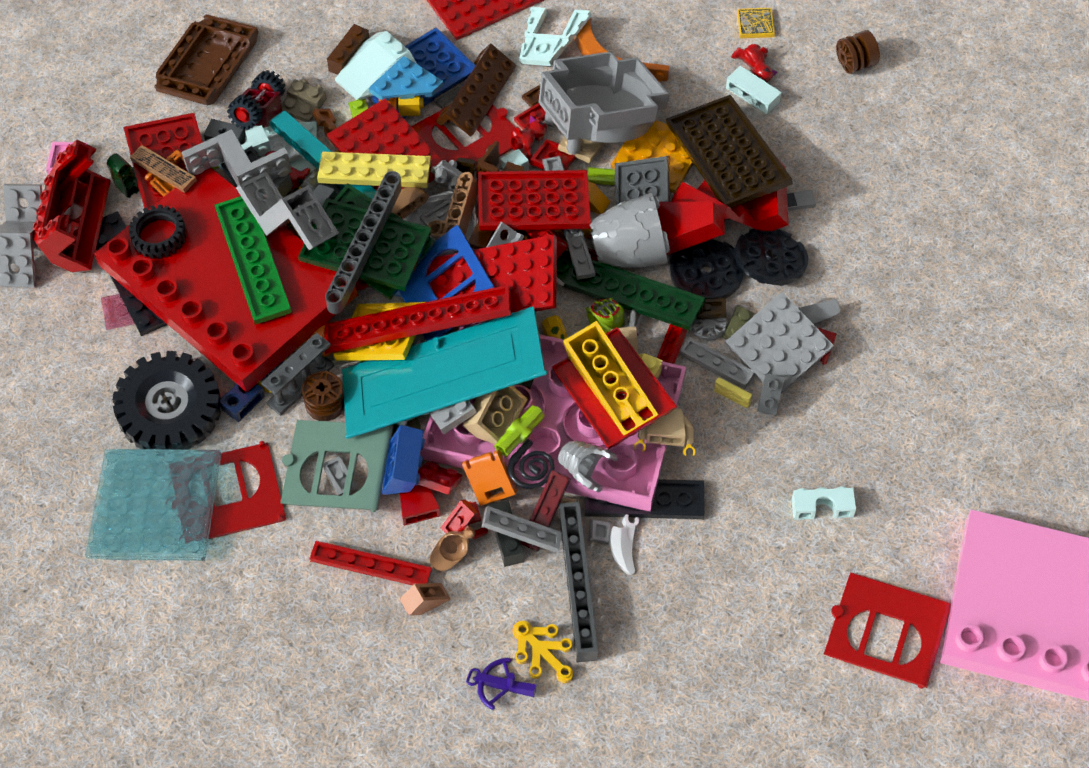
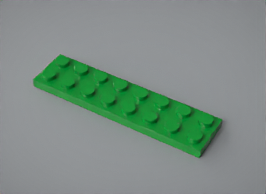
(253, 261)

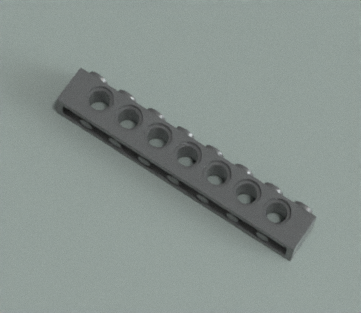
(578, 582)

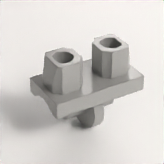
(447, 173)

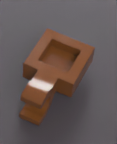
(325, 118)

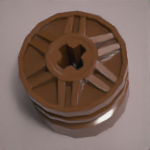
(858, 51)
(323, 396)

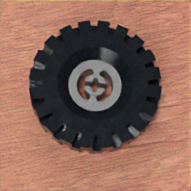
(183, 384)

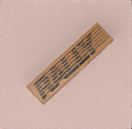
(163, 168)

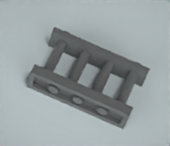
(288, 377)

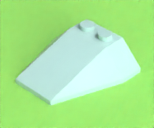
(370, 63)

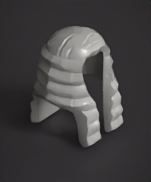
(581, 461)

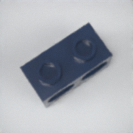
(244, 401)

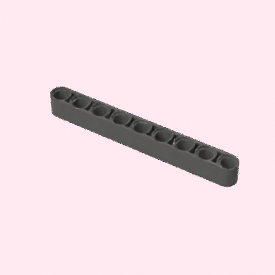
(375, 216)

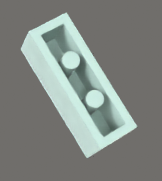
(753, 90)

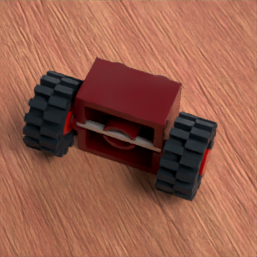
(259, 102)

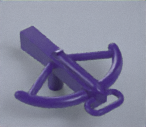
(506, 685)

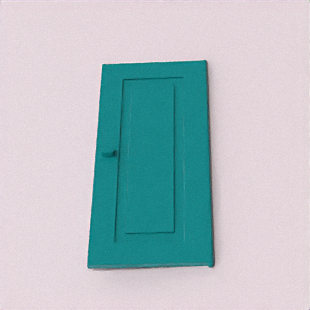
(443, 372)

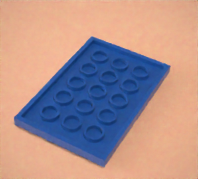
(441, 58)

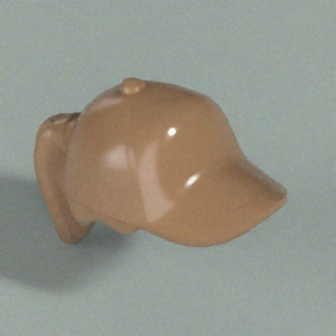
(451, 549)

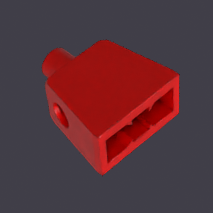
(418, 505)

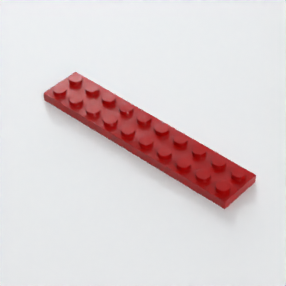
(418, 319)

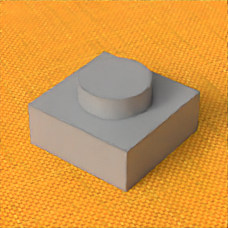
(599, 531)

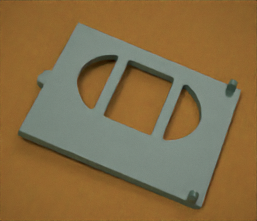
(325, 437)

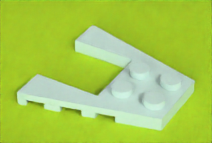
(545, 48)

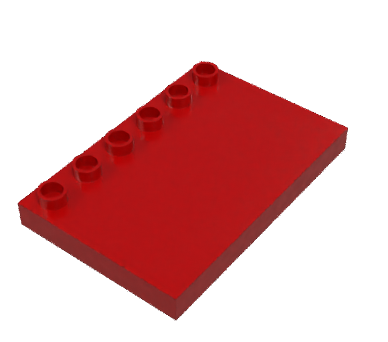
(201, 290)

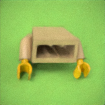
(669, 430)

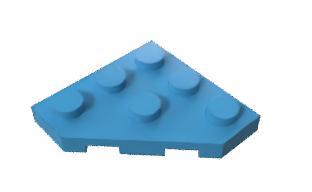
(405, 81)

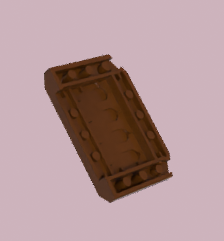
(205, 59)

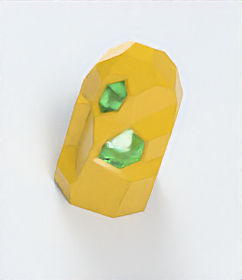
(553, 327)

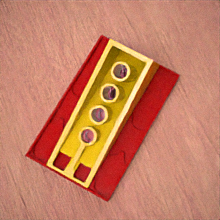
(611, 384)

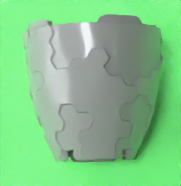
(631, 234)

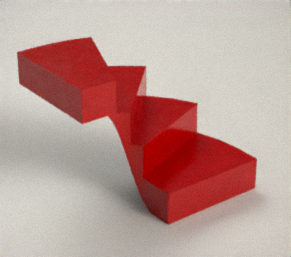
(700, 216)

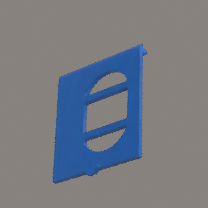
(419, 285)

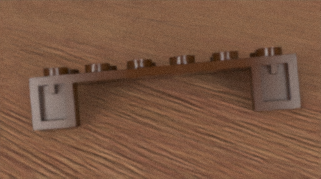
(479, 90)

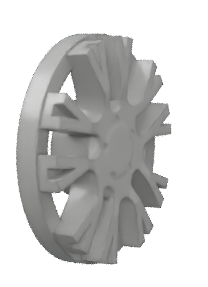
(709, 326)

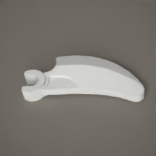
(621, 544)

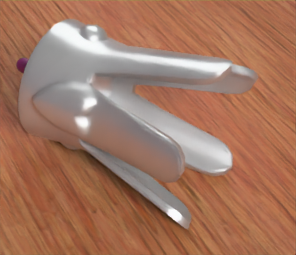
(631, 323)

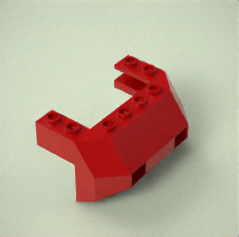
(71, 238)

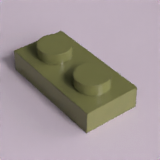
(739, 318)

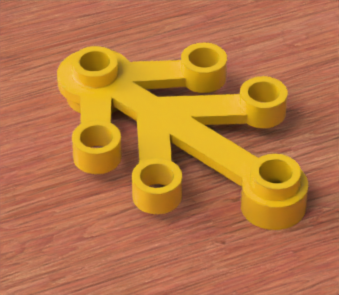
(541, 648)

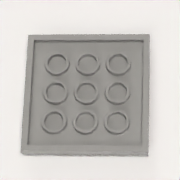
(779, 342)

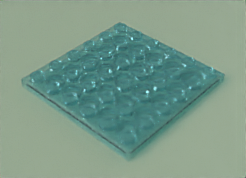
(154, 504)

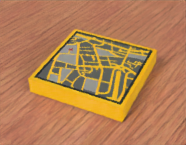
(755, 23)

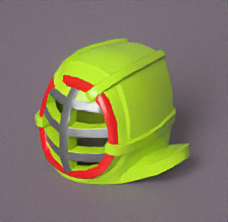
(606, 313)

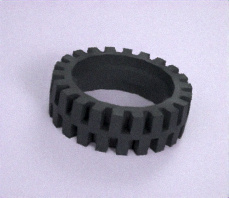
(153, 215)

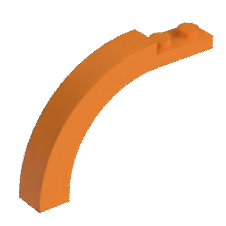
(588, 45)

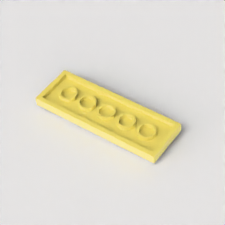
(371, 168)

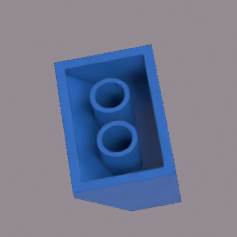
(403, 461)

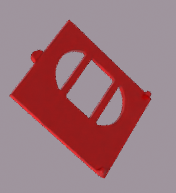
(500, 132)
(253, 512)
(914, 609)

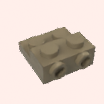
(303, 99)

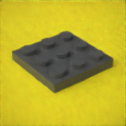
(642, 177)

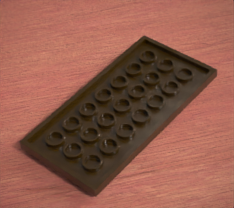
(729, 152)

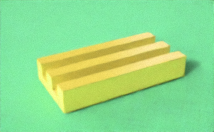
(732, 392)

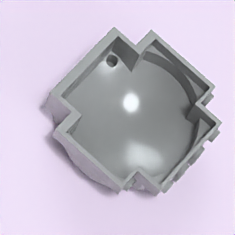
(600, 98)

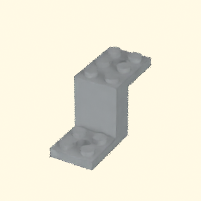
(228, 150)
(297, 208)
(17, 235)

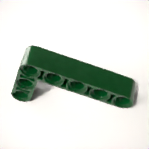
(122, 175)

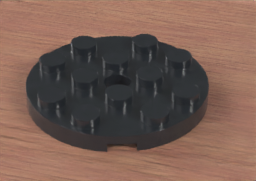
(719, 257)
(788, 260)

